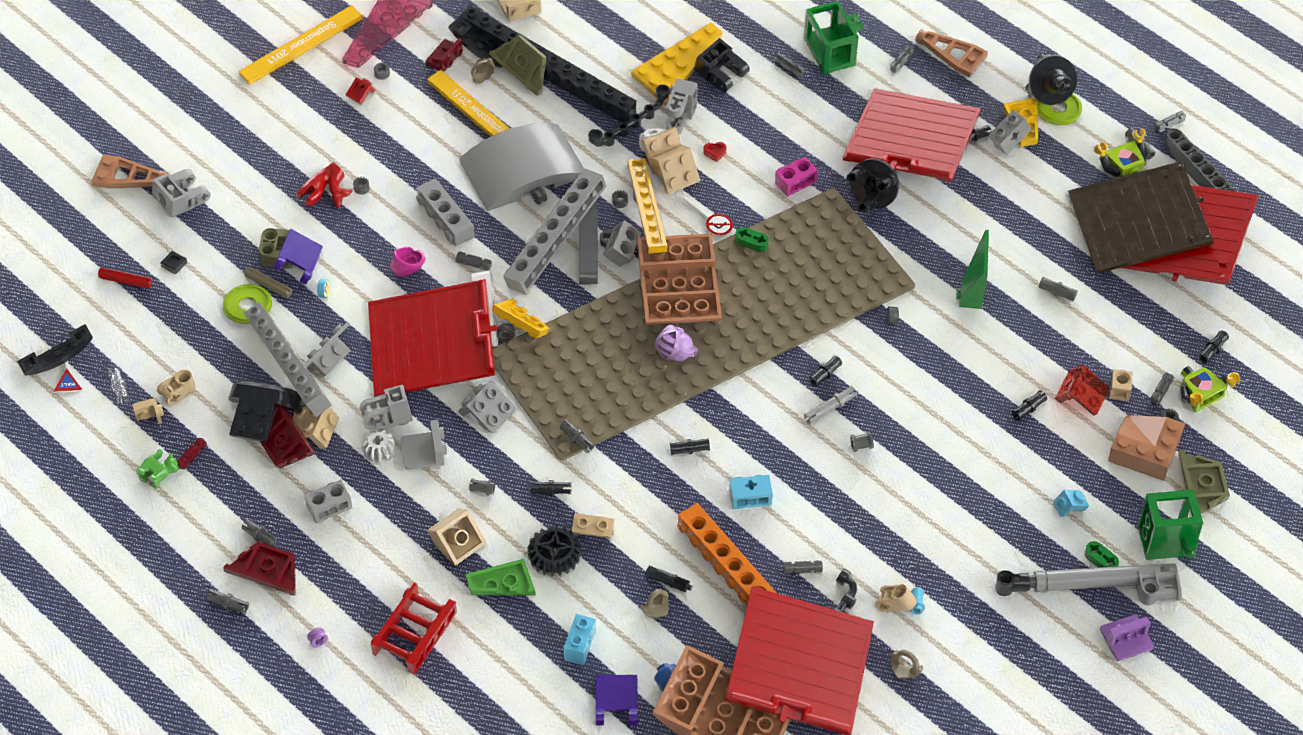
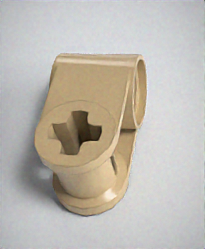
(177, 387)
(895, 598)

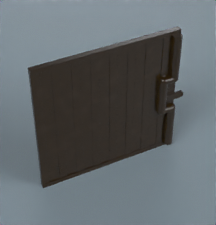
(1140, 217)

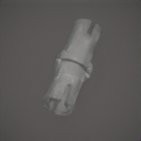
(118, 386)

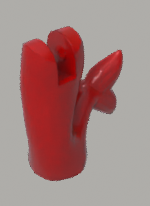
(316, 185)

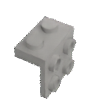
(488, 406)
(424, 448)

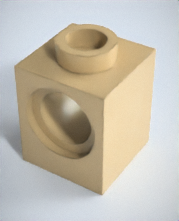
(1121, 385)

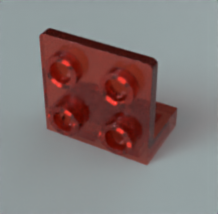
(1084, 388)

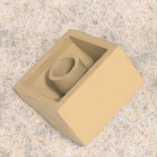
(457, 536)

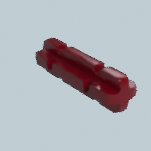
(191, 453)

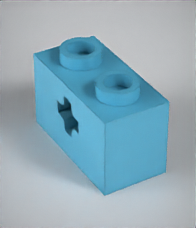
(750, 491)
(579, 639)

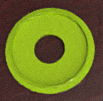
(1073, 111)
(233, 298)

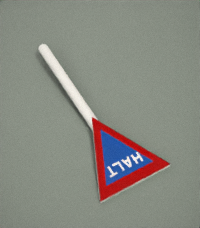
(67, 382)

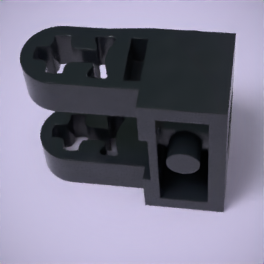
(713, 58)

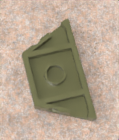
(523, 62)
(1206, 479)

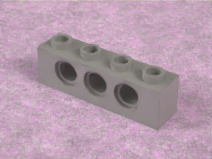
(445, 212)

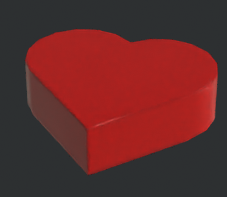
(715, 151)

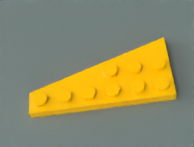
(676, 61)

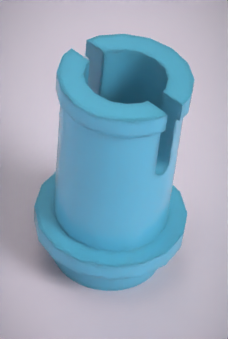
(919, 607)

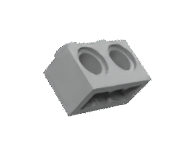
(622, 243)
(329, 504)

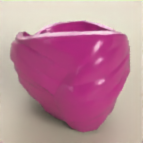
(406, 261)

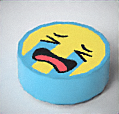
(323, 288)

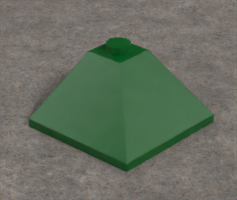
(974, 281)

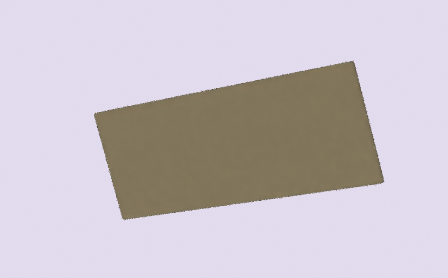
(602, 357)

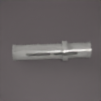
(836, 401)

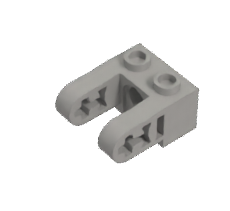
(681, 103)
(170, 192)
(393, 409)

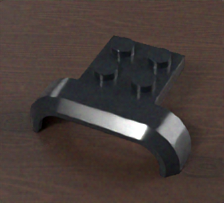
(258, 407)

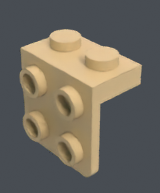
(520, 8)
(317, 428)

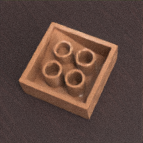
(1147, 444)

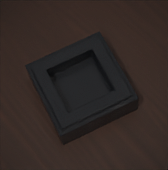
(173, 262)

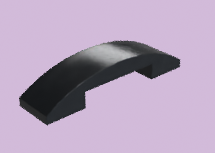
(471, 40)
(57, 355)

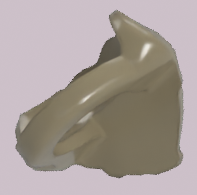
(484, 69)
(658, 607)
(901, 668)

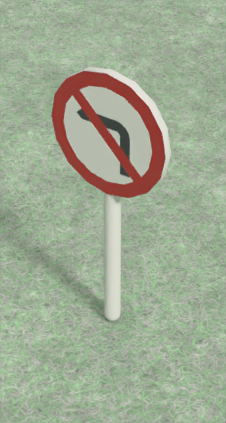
(716, 224)

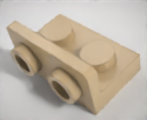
(593, 525)

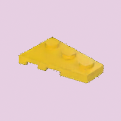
(1028, 110)
(518, 316)

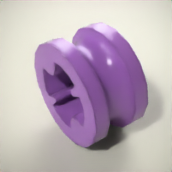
(317, 637)

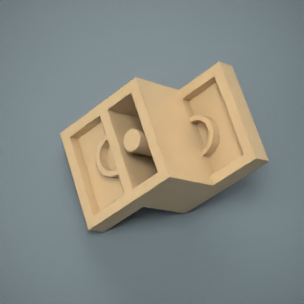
(671, 160)

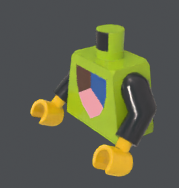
(1125, 158)
(1204, 387)

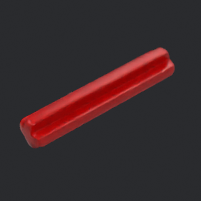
(123, 277)

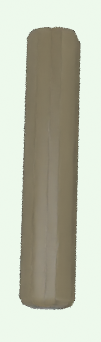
(268, 282)

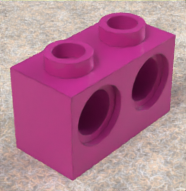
(796, 176)

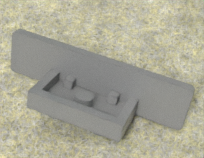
(330, 353)

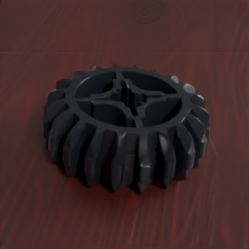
(565, 556)

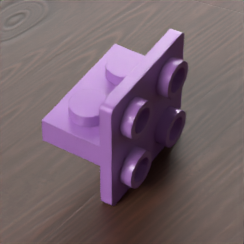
(1127, 637)

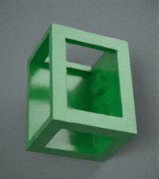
(835, 45)
(1170, 536)

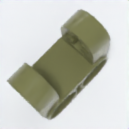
(269, 245)

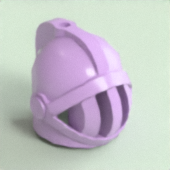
(677, 344)

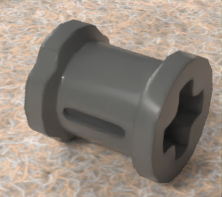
(861, 441)

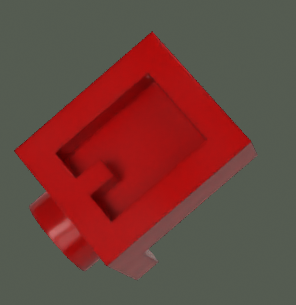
(359, 90)

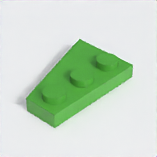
(503, 579)

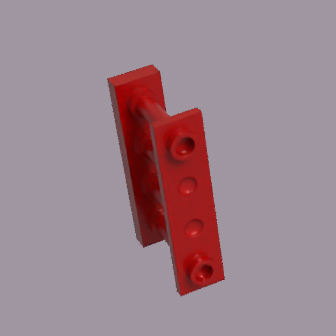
(424, 643)

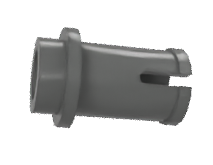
(482, 486)

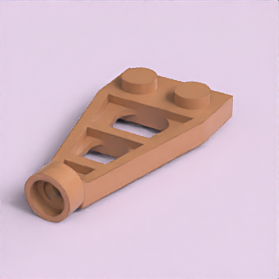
(967, 64)
(108, 167)

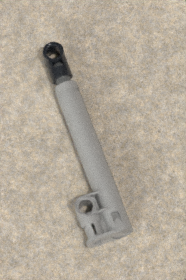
(1158, 579)

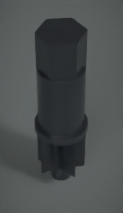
(669, 579)

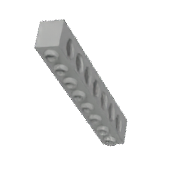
(554, 231)
(287, 359)

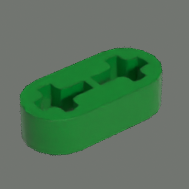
(751, 239)
(1102, 556)

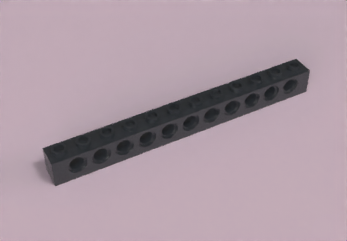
(559, 70)

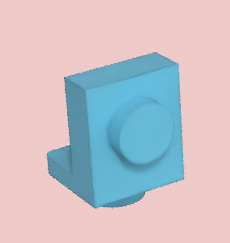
(1070, 500)

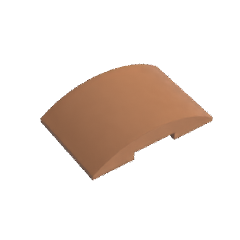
(679, 282)
(697, 705)

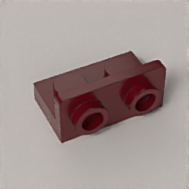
(444, 55)

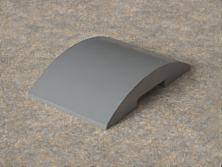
(520, 162)

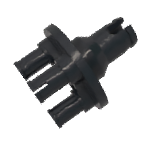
(1052, 79)
(873, 184)

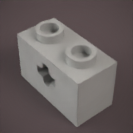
(1009, 132)

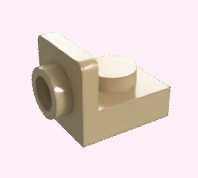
(148, 409)

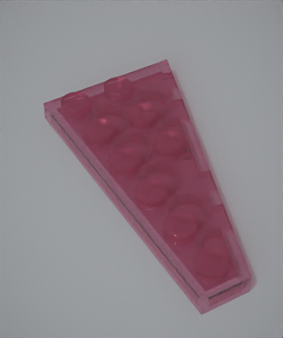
(383, 23)

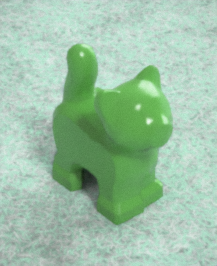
(155, 469)

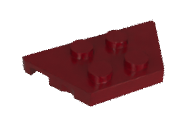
(286, 441)
(266, 567)

